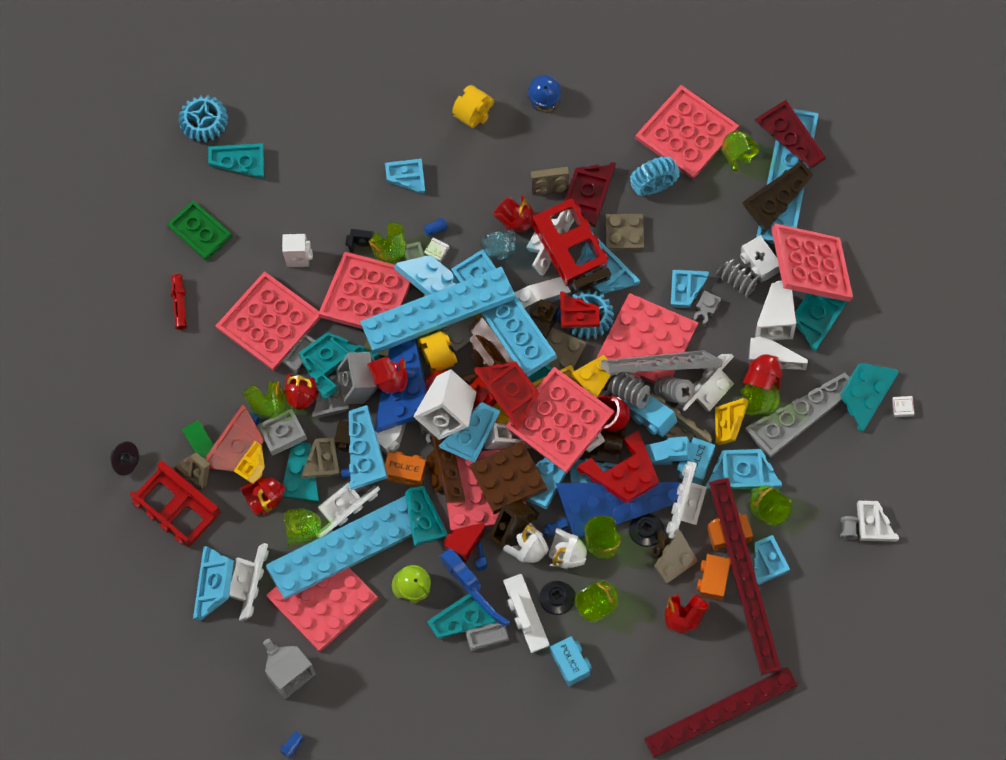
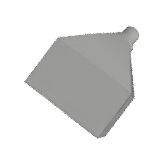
(355, 378)
(287, 668)

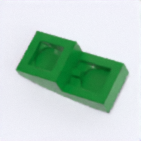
(198, 438)

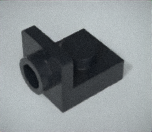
(358, 237)

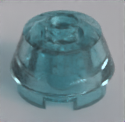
(499, 244)

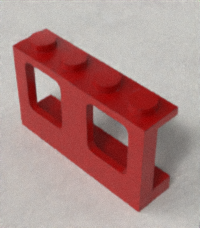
(558, 244)
(184, 496)

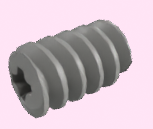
(737, 277)
(674, 389)
(630, 390)

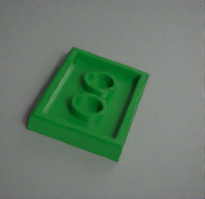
(199, 230)

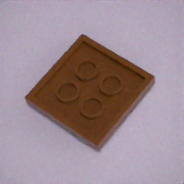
(508, 477)

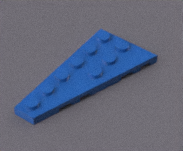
(400, 407)
(589, 500)

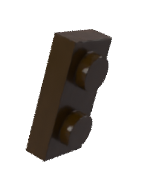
(584, 282)

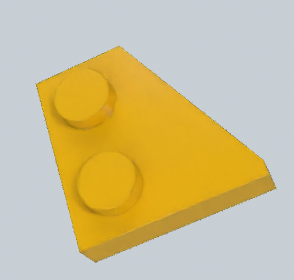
(592, 377)
(728, 420)
(251, 464)

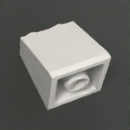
(778, 314)
(446, 405)

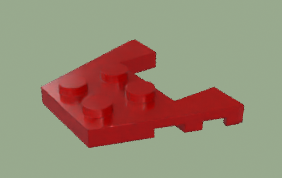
(628, 478)

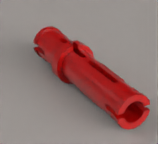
(178, 301)

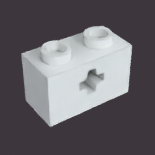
(296, 250)
(760, 250)

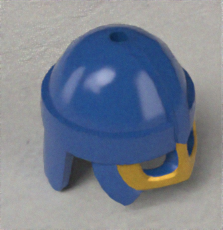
(544, 99)

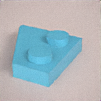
(406, 174)
(686, 287)
(768, 560)

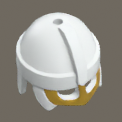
(530, 547)
(567, 550)

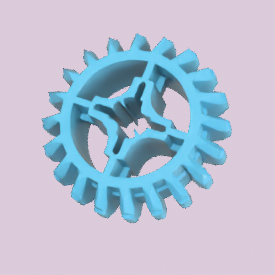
(198, 112)
(654, 176)
(604, 309)

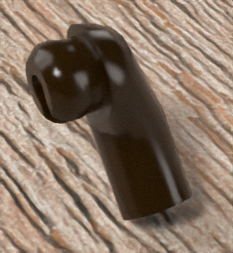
(657, 550)

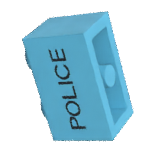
(700, 453)
(570, 661)

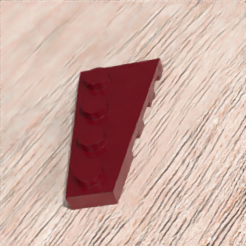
(789, 131)

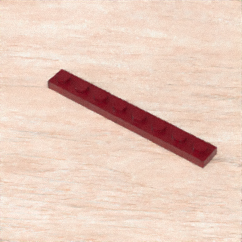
(720, 712)

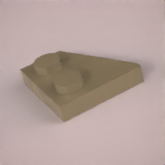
(321, 460)
(195, 470)
(675, 558)

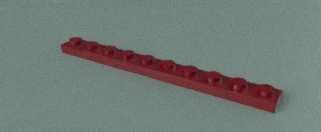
(744, 576)

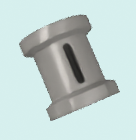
(849, 528)

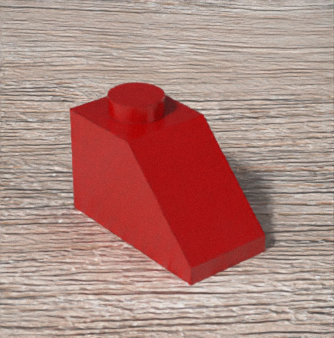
(465, 540)

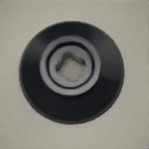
(130, 458)
(642, 537)
(560, 605)

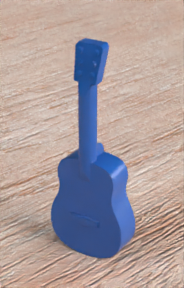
(469, 582)

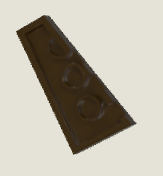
(774, 198)

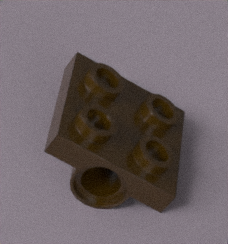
(609, 450)

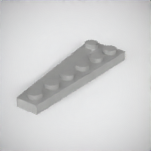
(671, 361)
(787, 423)

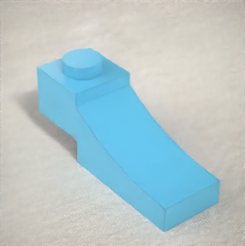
(669, 450)

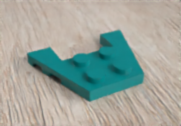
(325, 356)

